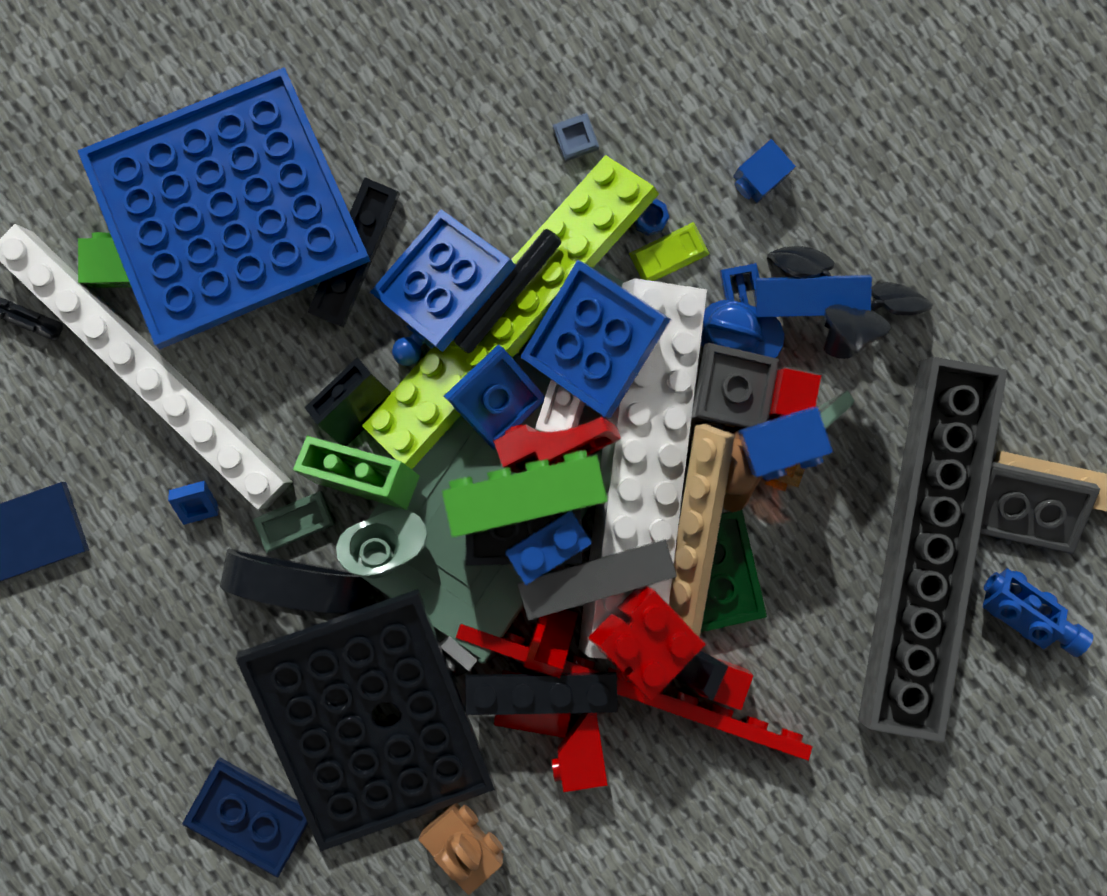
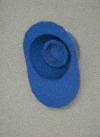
(737, 327)

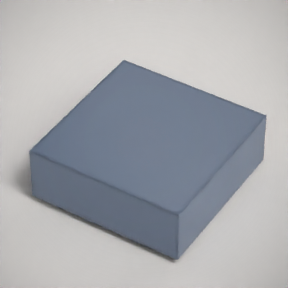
(575, 137)

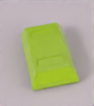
(669, 253)

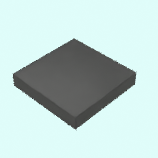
(734, 387)

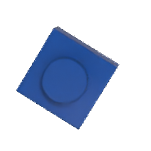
(193, 502)

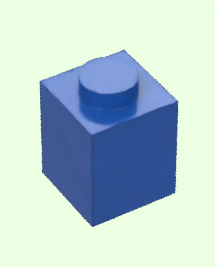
(763, 172)

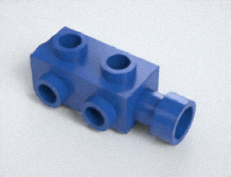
(1023, 610)

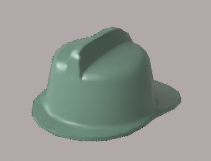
(381, 543)

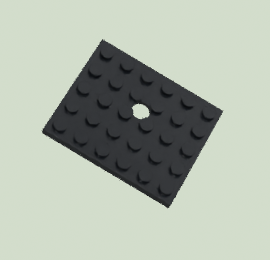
(318, 708)

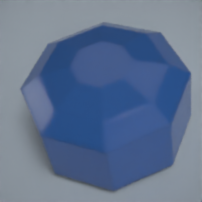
(653, 218)

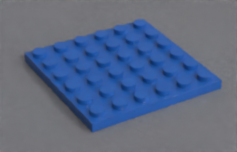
(222, 208)

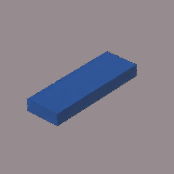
(811, 295)

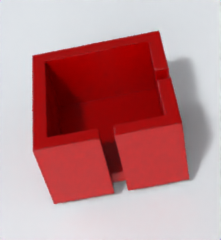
(652, 644)

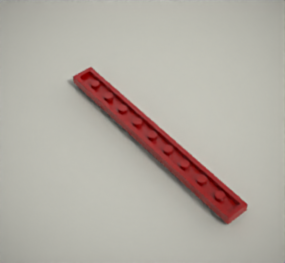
(682, 705)

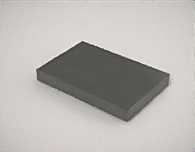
(1037, 507)

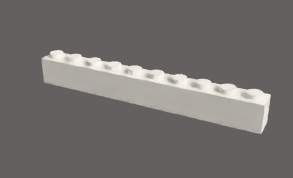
(142, 367)

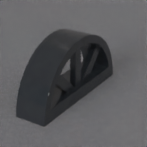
(292, 583)

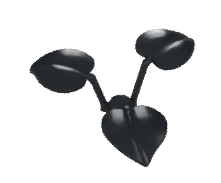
(848, 327)

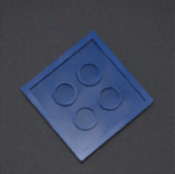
(442, 279)
(595, 338)

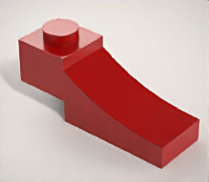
(526, 445)

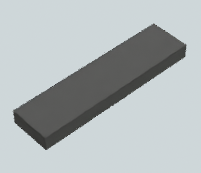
(597, 579)

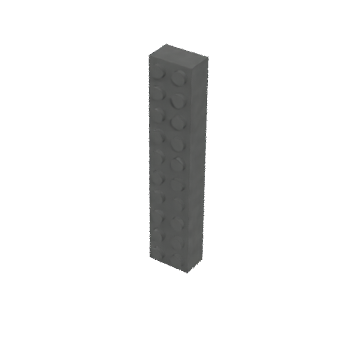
(932, 548)

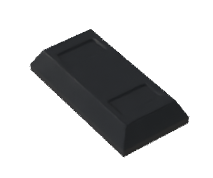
(703, 674)

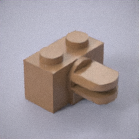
(462, 847)

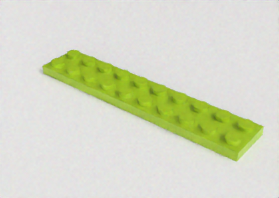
(588, 227)

